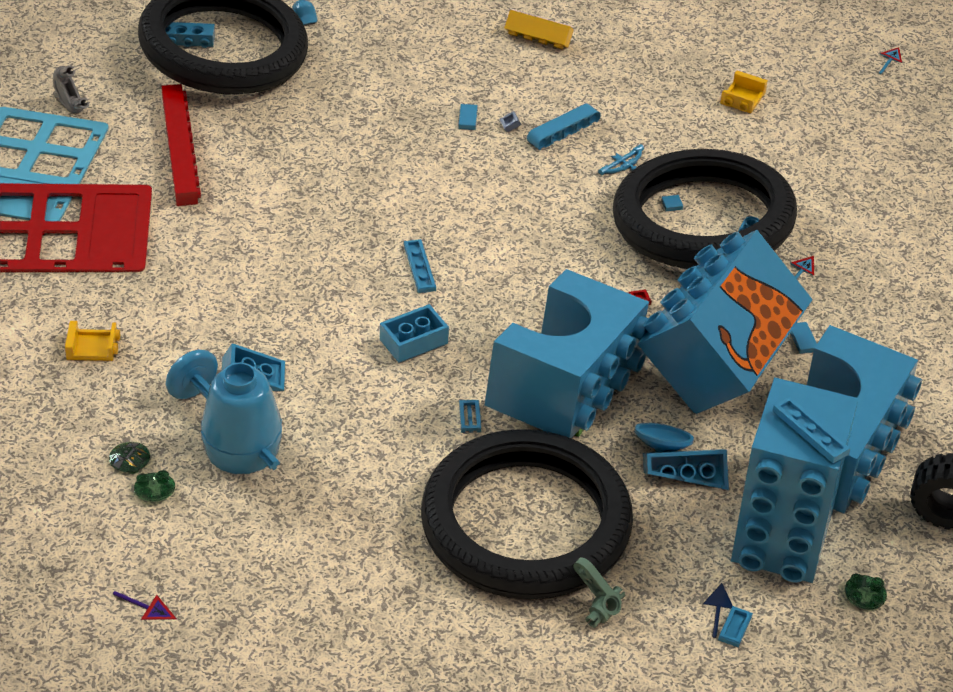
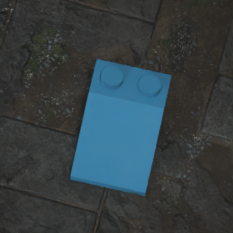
(270, 366)

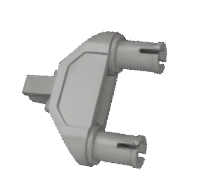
(67, 91)

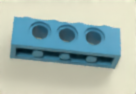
(191, 34)

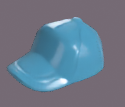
(305, 11)

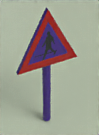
(156, 610)

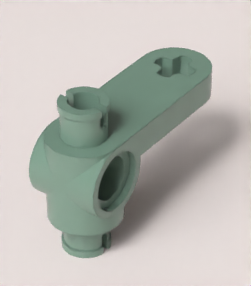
(601, 590)

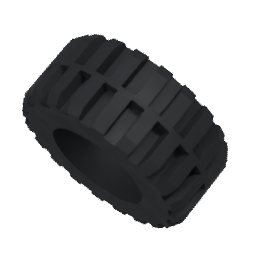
(926, 493)

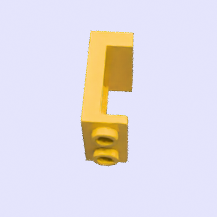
(744, 92)
(91, 343)

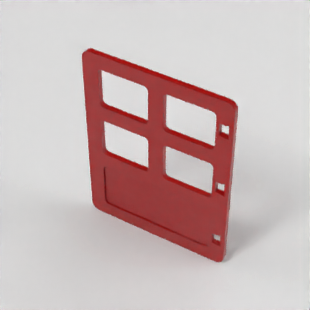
(109, 232)

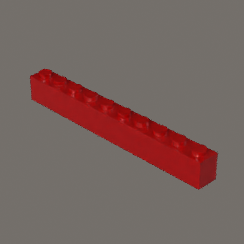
(180, 145)

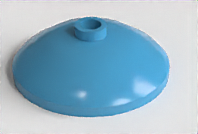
(663, 437)

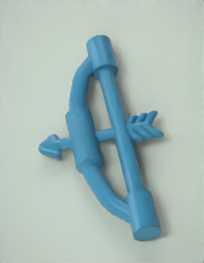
(626, 164)

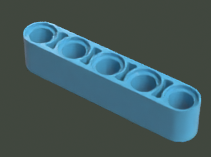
(562, 126)

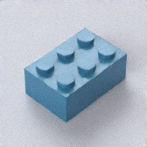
(414, 333)

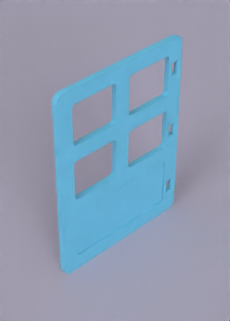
(21, 206)

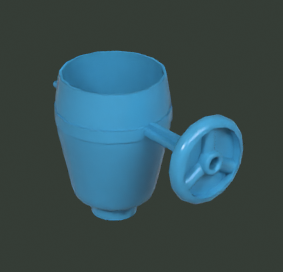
(240, 414)

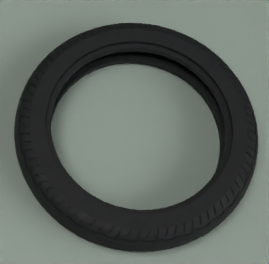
(224, 76)
(699, 166)
(516, 576)

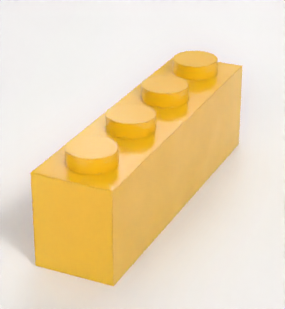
(538, 28)

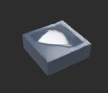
(510, 121)

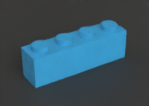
(692, 466)

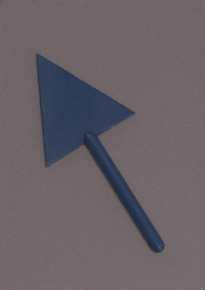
(719, 599)

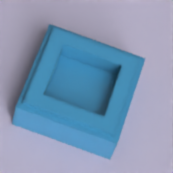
(672, 203)

